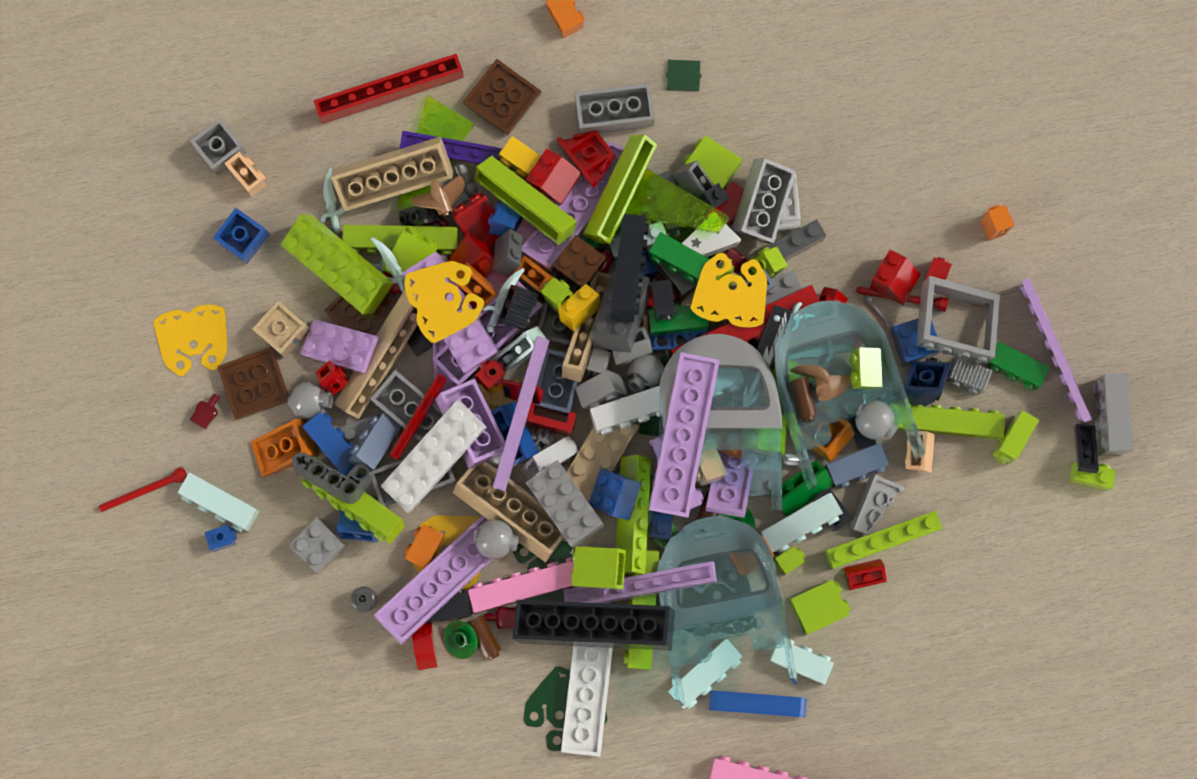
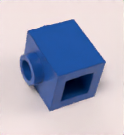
(221, 538)

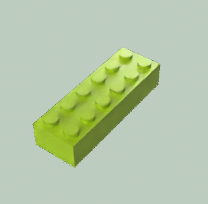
(337, 264)

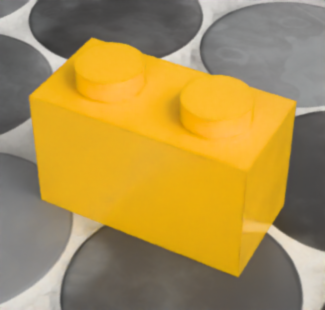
(518, 157)
(579, 307)

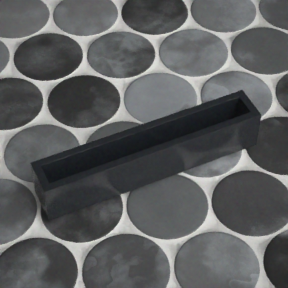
(628, 268)

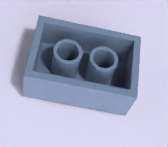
(558, 391)

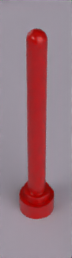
(938, 303)
(179, 475)

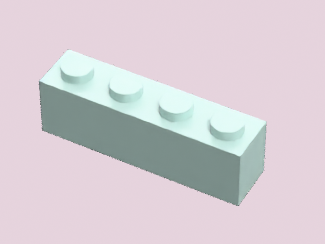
(219, 502)
(802, 522)
(701, 676)

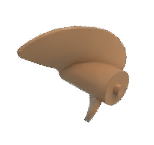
(441, 197)
(826, 386)

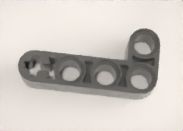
(328, 475)

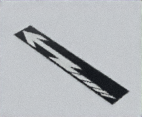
(771, 332)

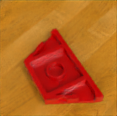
(588, 154)

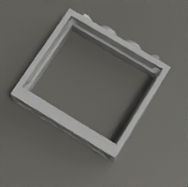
(963, 293)

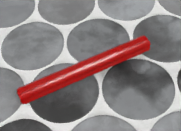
(418, 416)

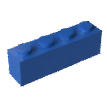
(330, 441)

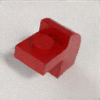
(424, 647)

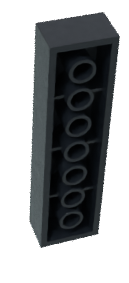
(594, 625)

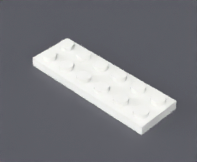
(433, 456)
(586, 700)

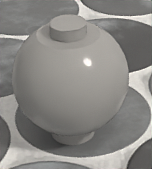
(644, 372)
(309, 399)
(875, 420)
(495, 539)

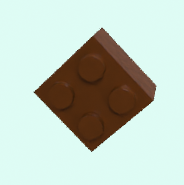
(578, 263)

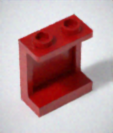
(474, 218)
(553, 425)

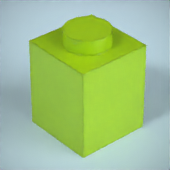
(790, 560)

